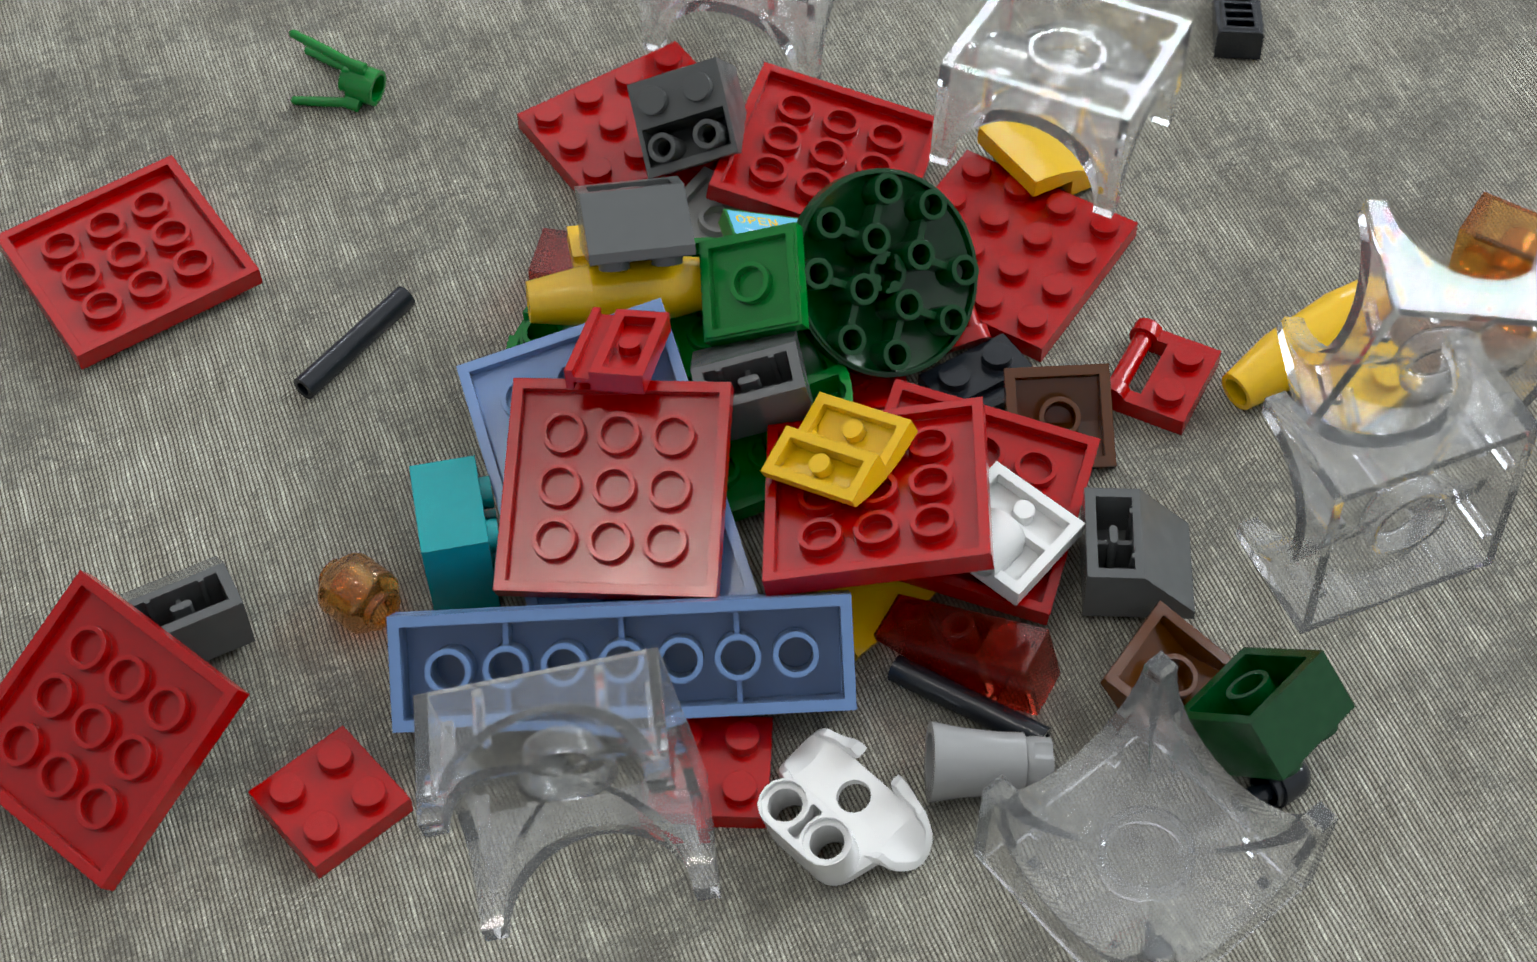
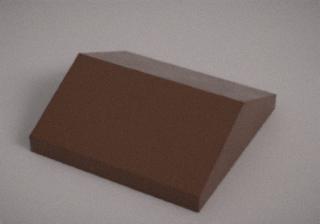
(1068, 398)
(1167, 632)

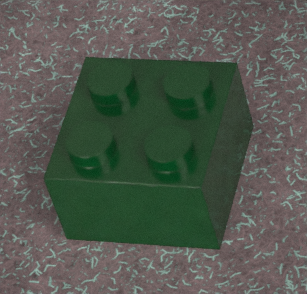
(1269, 710)

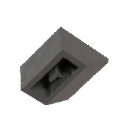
(689, 116)
(634, 223)
(765, 377)
(1133, 555)
(197, 608)

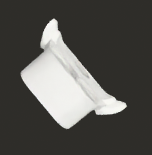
(886, 833)

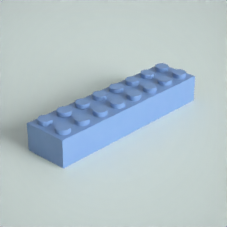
(719, 652)

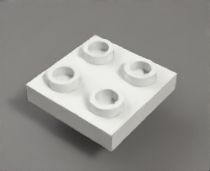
(1027, 534)

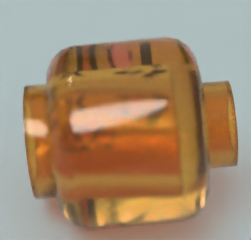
(358, 593)

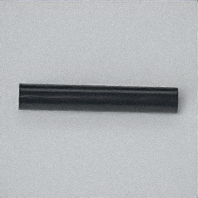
(354, 342)
(962, 699)

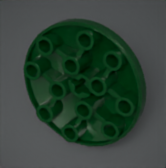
(886, 273)

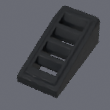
(1237, 29)

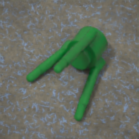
(356, 80)

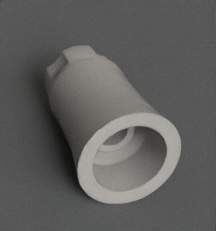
(968, 759)

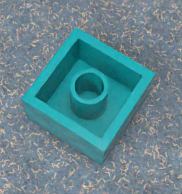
(456, 532)

